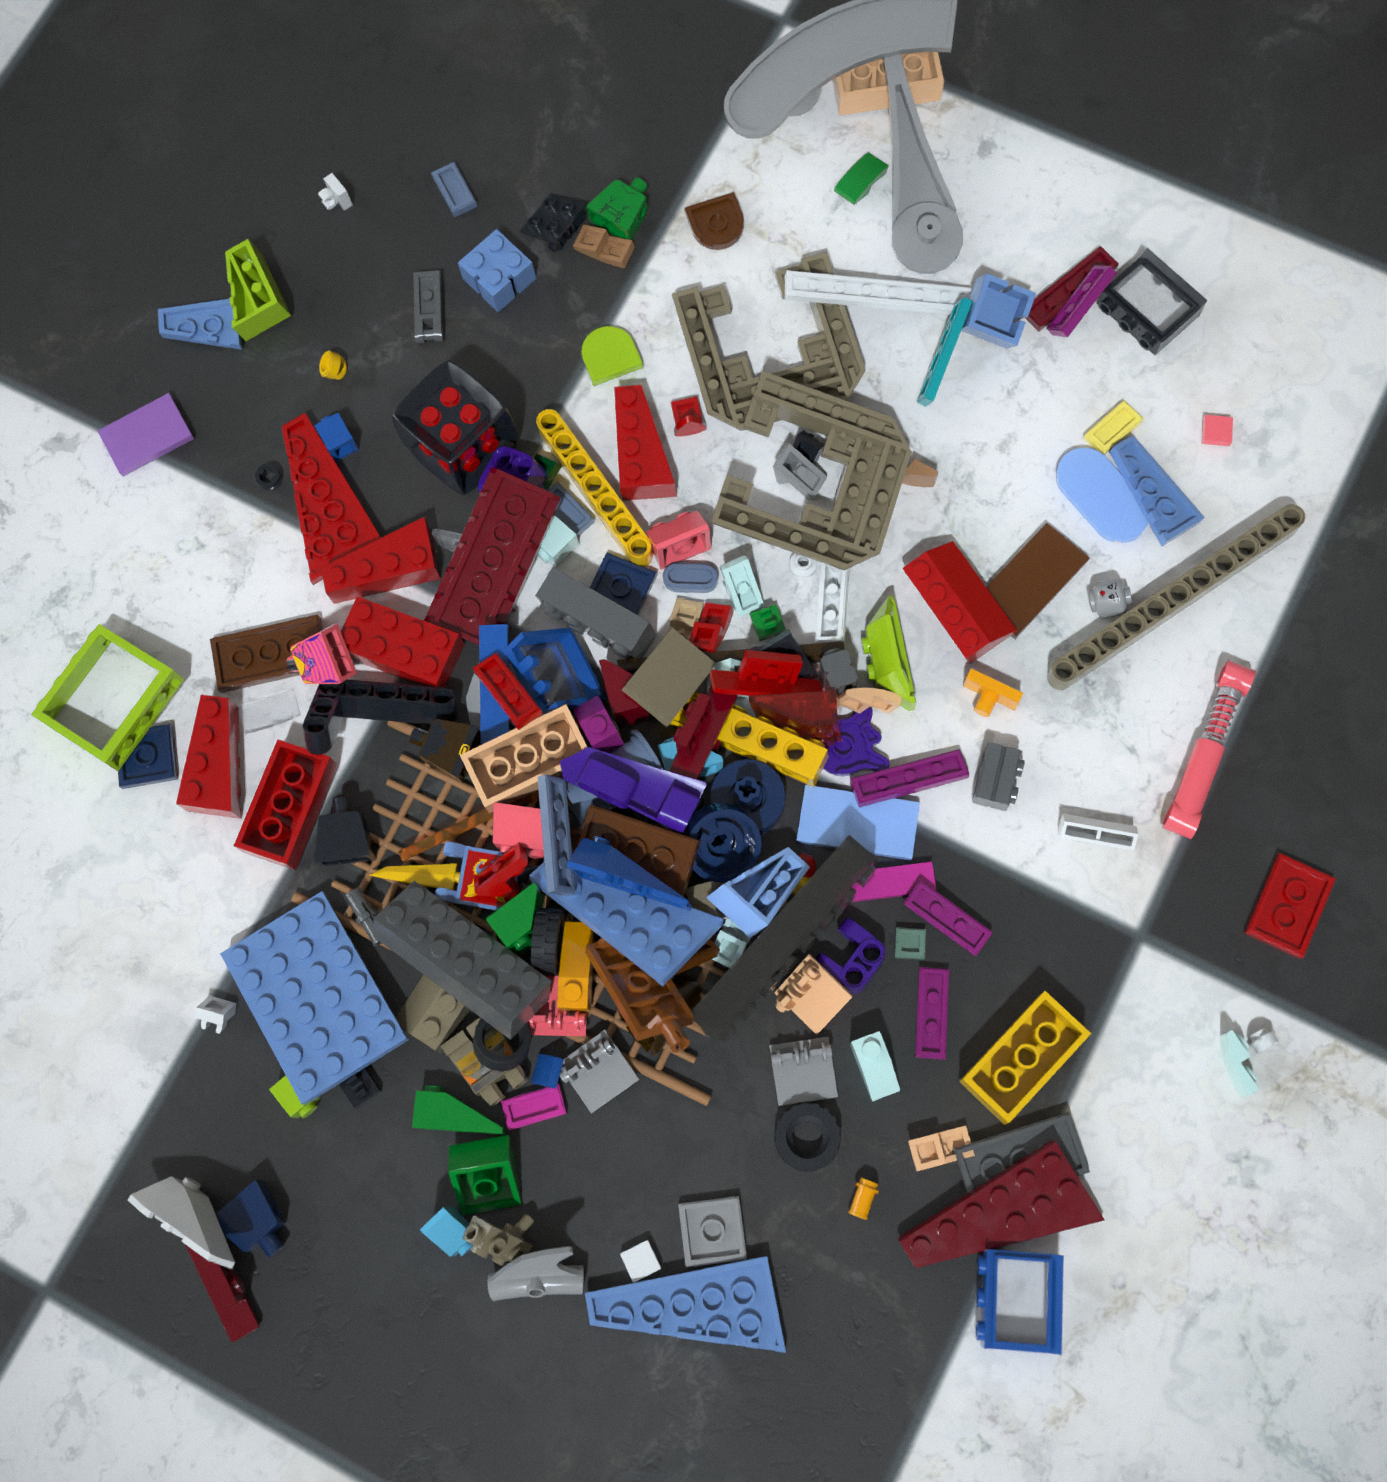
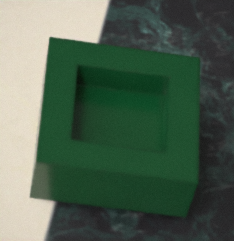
(551, 467)

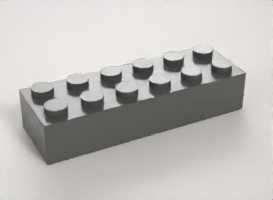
(462, 959)

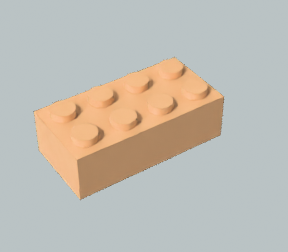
(866, 89)
(513, 762)

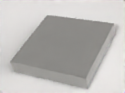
(712, 1231)

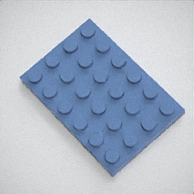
(313, 998)

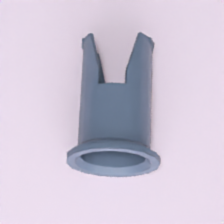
(634, 749)

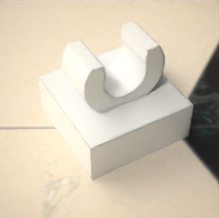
(334, 194)
(215, 1011)

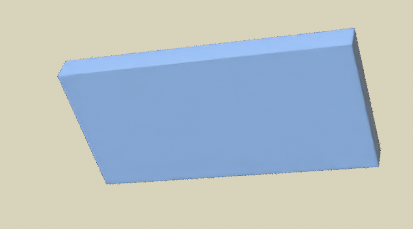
(880, 828)

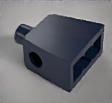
(253, 1219)

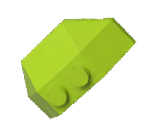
(887, 654)

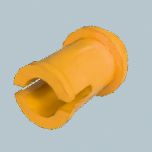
(863, 1198)

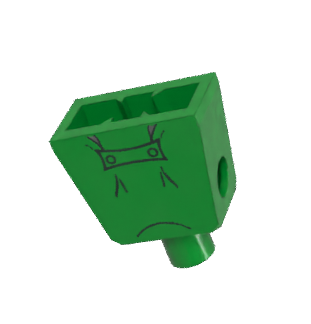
(620, 208)

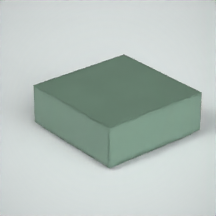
(910, 943)

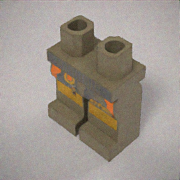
(480, 1078)

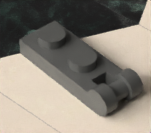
(428, 306)

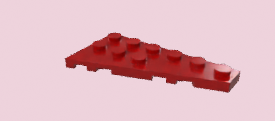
(326, 506)

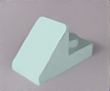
(741, 586)

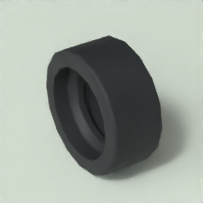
(498, 1062)

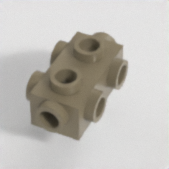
(503, 1243)

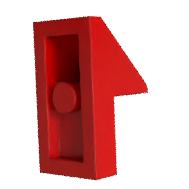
(497, 878)

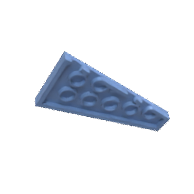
(644, 930)
(710, 1304)

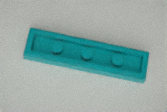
(944, 352)

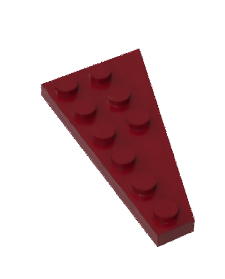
(1017, 1205)

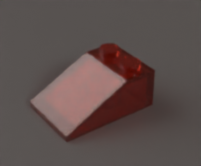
(808, 713)

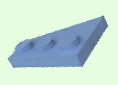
(200, 323)

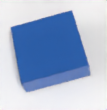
(547, 1071)

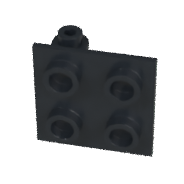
(555, 221)

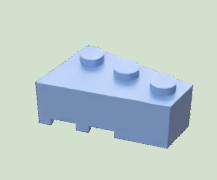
(760, 891)

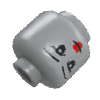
(1110, 598)

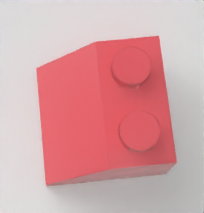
(679, 538)
(518, 825)

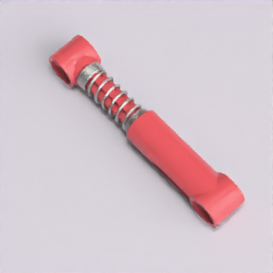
(1185, 811)

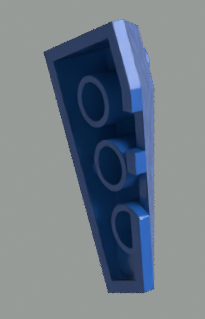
(605, 865)

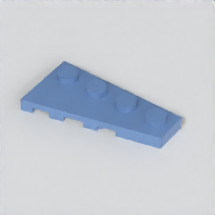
(1157, 495)

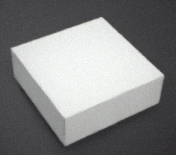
(640, 1261)

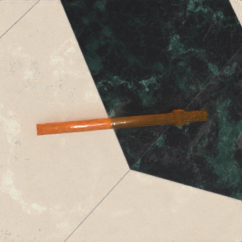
(457, 829)

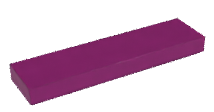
(909, 778)

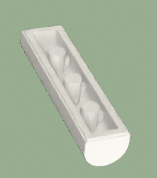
(832, 604)

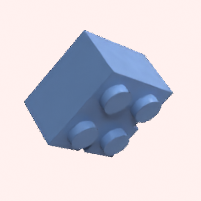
(495, 263)
(994, 311)

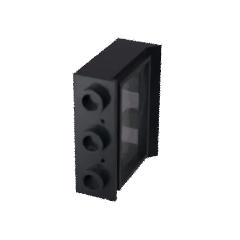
(1151, 302)

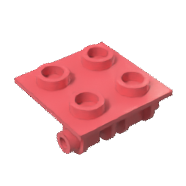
(554, 1022)

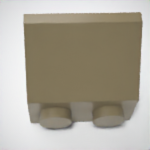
(431, 1014)

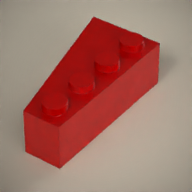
(641, 457)
(384, 565)
(212, 761)

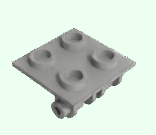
(598, 1071)
(803, 1071)

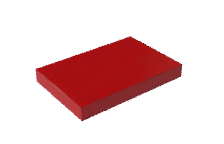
(1290, 906)

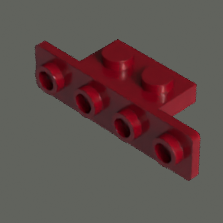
(700, 732)
(227, 1296)

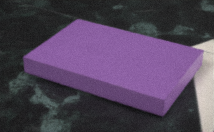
(145, 434)

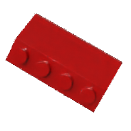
(960, 600)

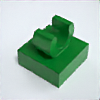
(767, 622)

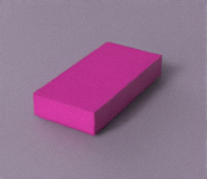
(533, 1107)

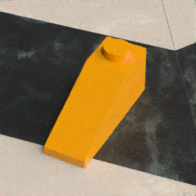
(575, 969)

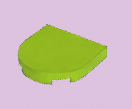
(609, 354)

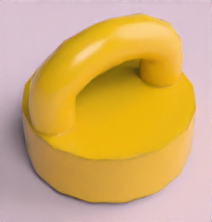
(330, 365)

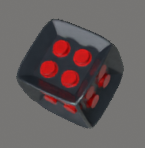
(454, 426)

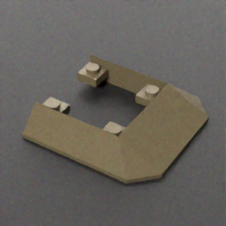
(727, 387)
(868, 490)

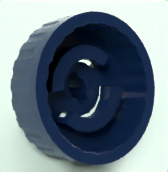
(743, 777)
(715, 828)

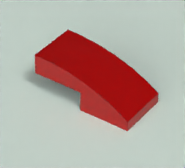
(712, 627)

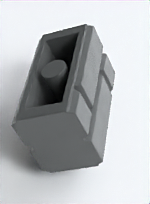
(837, 671)
(997, 776)

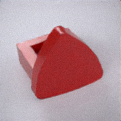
(687, 417)

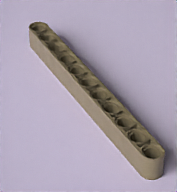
(1184, 586)

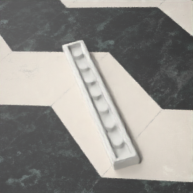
(873, 292)

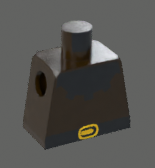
(445, 744)

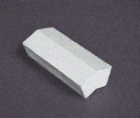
(1098, 826)

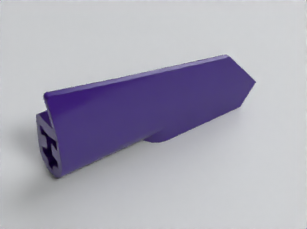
(631, 784)

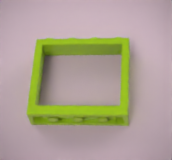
(139, 718)

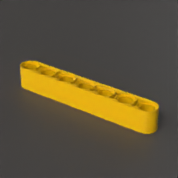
(590, 476)

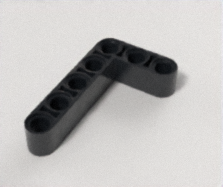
(372, 702)

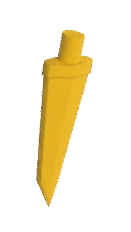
(426, 875)

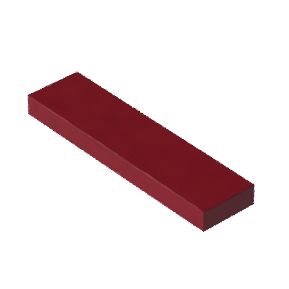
(1051, 301)

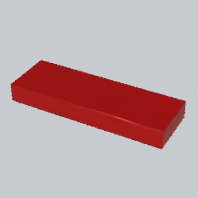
(507, 691)

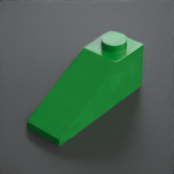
(445, 1112)

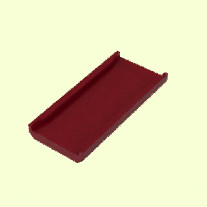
(493, 555)

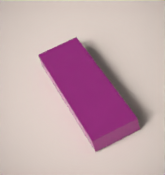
(1081, 300)
(947, 918)
(932, 1013)

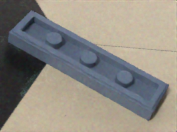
(556, 835)

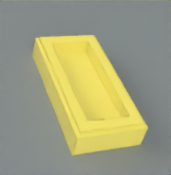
(1113, 428)

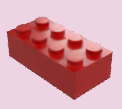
(401, 644)
(286, 805)

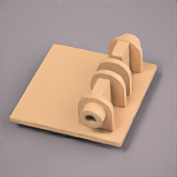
(812, 994)

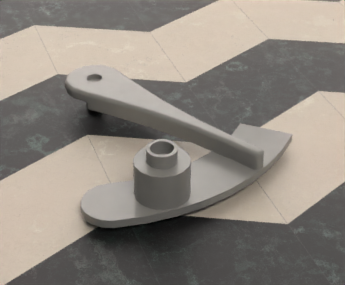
(789, 83)

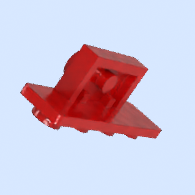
(764, 675)

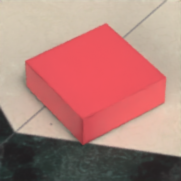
(1217, 430)

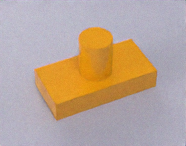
(991, 692)

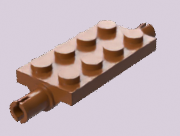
(641, 1000)

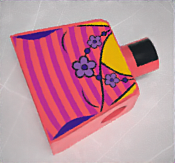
(322, 658)

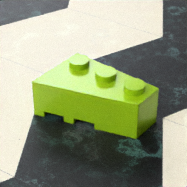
(254, 292)

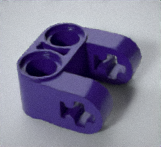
(516, 464)
(857, 962)

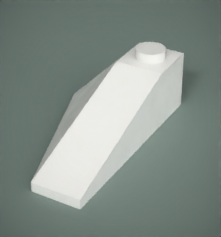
(186, 1214)

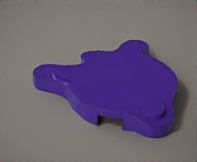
(856, 749)

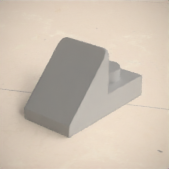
(799, 472)

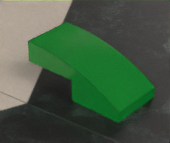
(860, 178)

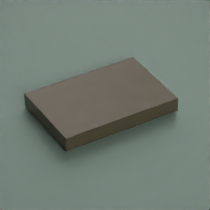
(669, 677)

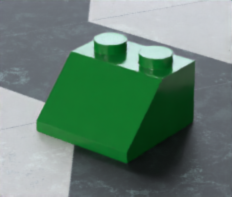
(516, 919)
(484, 1175)

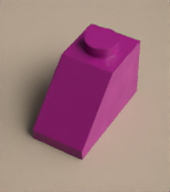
(598, 725)

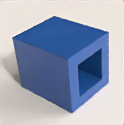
(336, 437)

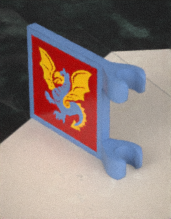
(473, 863)

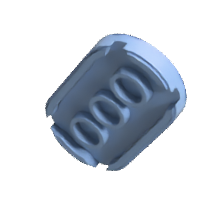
(1100, 495)

